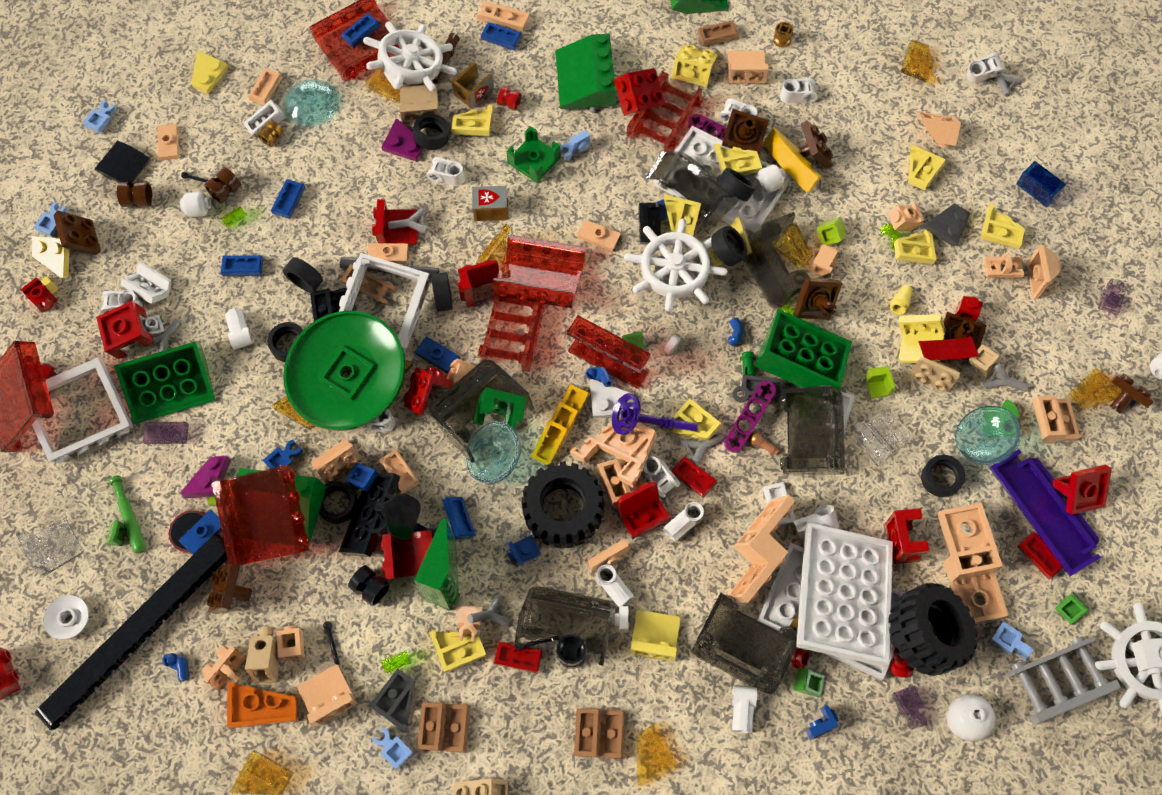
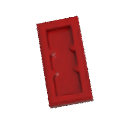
(694, 477)
(1040, 555)
(526, 660)

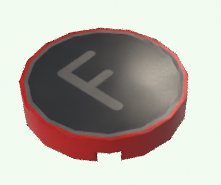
(181, 526)

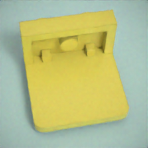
(919, 328)

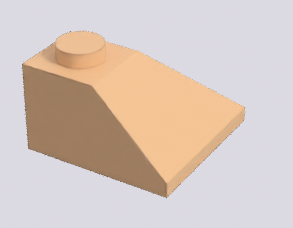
(942, 128)
(1042, 270)

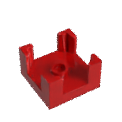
(122, 328)
(897, 529)

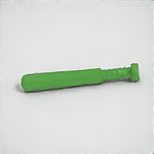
(133, 531)

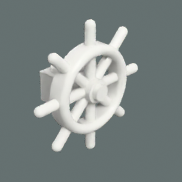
(410, 63)
(674, 271)
(1147, 658)

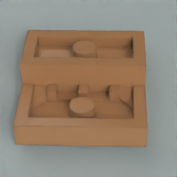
(443, 727)
(599, 733)

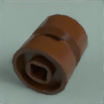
(222, 185)
(137, 193)

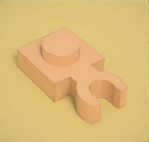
(464, 625)

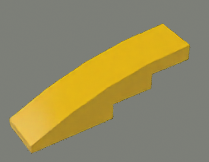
(791, 160)
(560, 425)

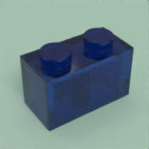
(1041, 184)

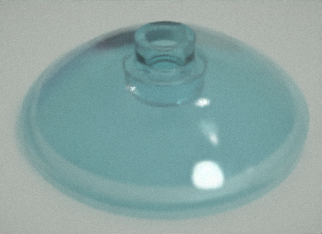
(311, 109)
(984, 425)
(488, 446)

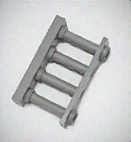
(1061, 702)

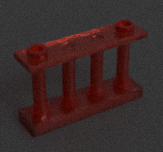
(636, 124)
(528, 339)
(608, 351)

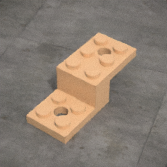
(761, 549)
(973, 561)

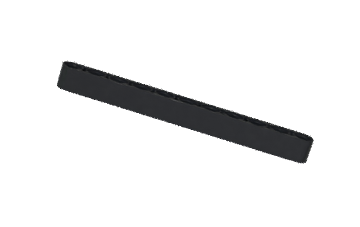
(132, 633)

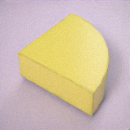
(49, 284)

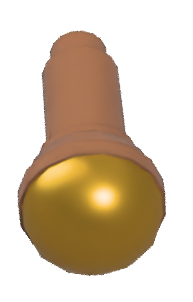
(757, 439)

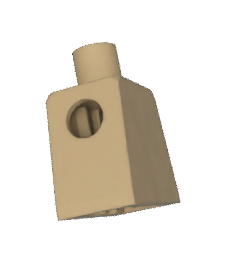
(262, 657)

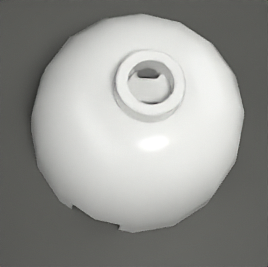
(971, 717)

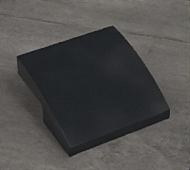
(122, 163)
(326, 302)

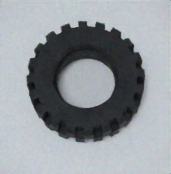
(556, 478)
(915, 638)

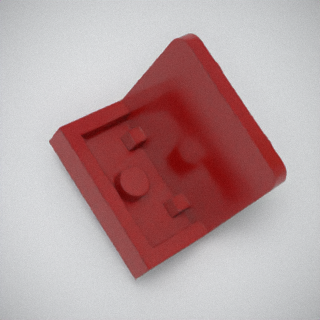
(639, 91)
(396, 236)
(475, 276)
(420, 387)
(642, 510)
(404, 557)

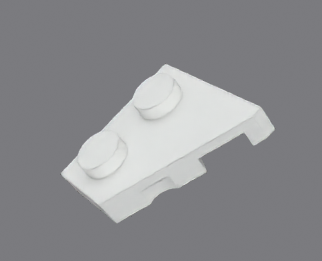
(604, 399)

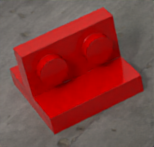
(1085, 488)

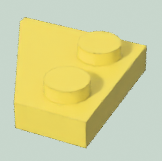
(207, 72)
(740, 160)
(1001, 229)
(454, 652)

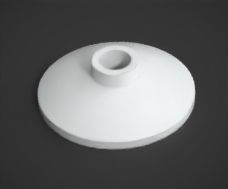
(57, 613)

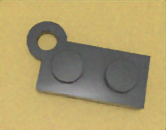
(750, 383)

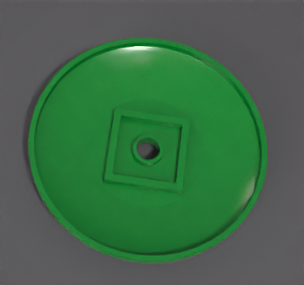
(321, 356)

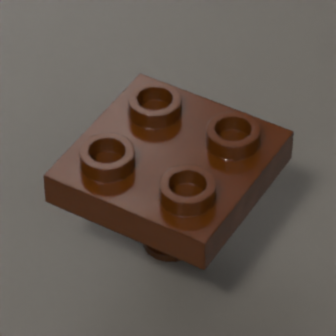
(745, 131)
(816, 145)
(76, 233)
(817, 298)
(961, 327)
(1129, 393)
(226, 589)

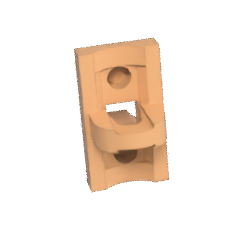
(1012, 268)
(220, 672)

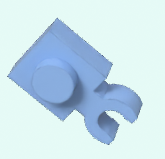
(99, 119)
(46, 223)
(394, 750)

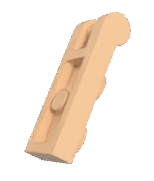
(503, 16)

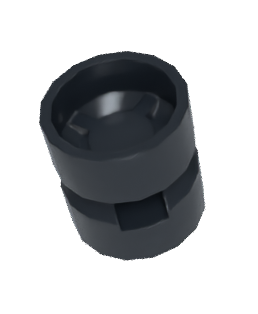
(367, 584)
(571, 651)

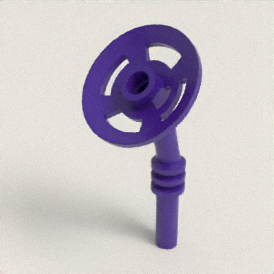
(634, 416)

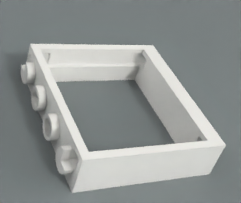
(353, 285)
(100, 438)

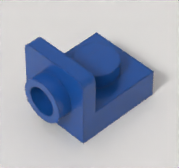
(361, 477)
(523, 550)
(819, 727)

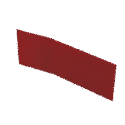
(948, 349)

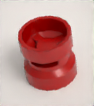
(509, 98)
(900, 667)

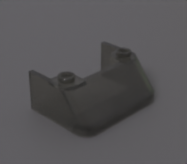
(694, 182)
(768, 269)
(458, 404)
(566, 614)

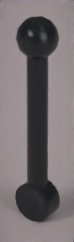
(185, 175)
(327, 625)
(536, 642)

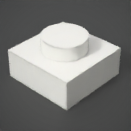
(621, 619)

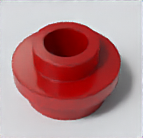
(800, 658)

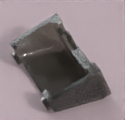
(814, 431)
(745, 646)

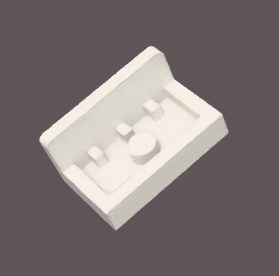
(147, 284)

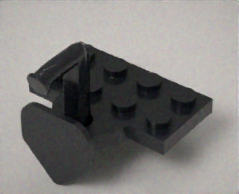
(379, 514)

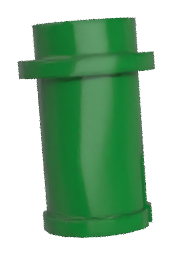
(748, 363)

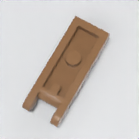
(371, 286)

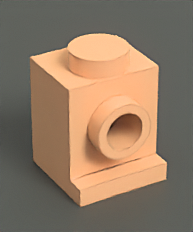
(905, 217)
(825, 261)
(459, 369)
(284, 637)

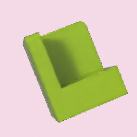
(831, 231)
(880, 382)

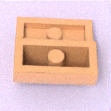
(1055, 419)
(613, 487)

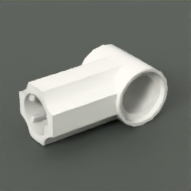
(239, 333)
(823, 515)
(683, 522)
(615, 587)
(743, 708)

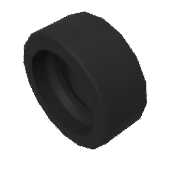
(431, 121)
(736, 184)
(729, 246)
(302, 275)
(441, 291)
(276, 333)
(934, 488)
(348, 512)

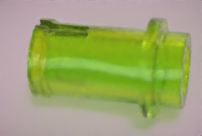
(233, 216)
(395, 661)

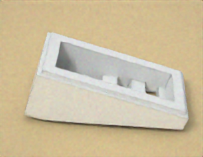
(267, 109)

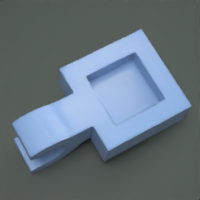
(577, 143)
(1009, 640)

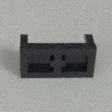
(649, 216)

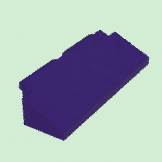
(1032, 491)

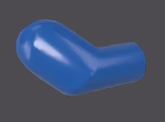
(738, 333)
(599, 373)
(178, 663)

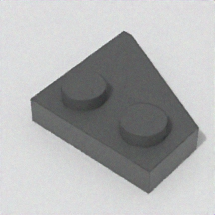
(949, 224)
(395, 699)

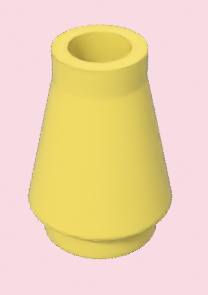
(901, 301)

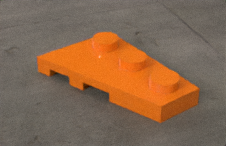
(258, 707)

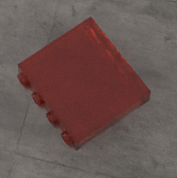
(345, 59)
(540, 271)
(22, 394)
(260, 515)

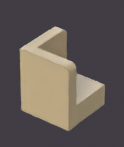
(985, 361)

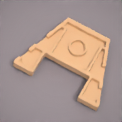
(630, 447)

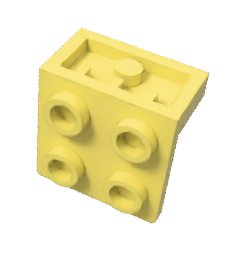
(694, 65)
(655, 635)

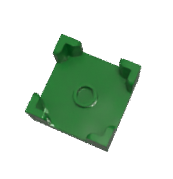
(533, 156)
(501, 403)

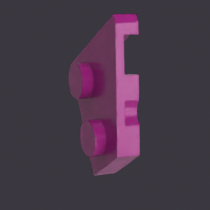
(401, 142)
(201, 484)

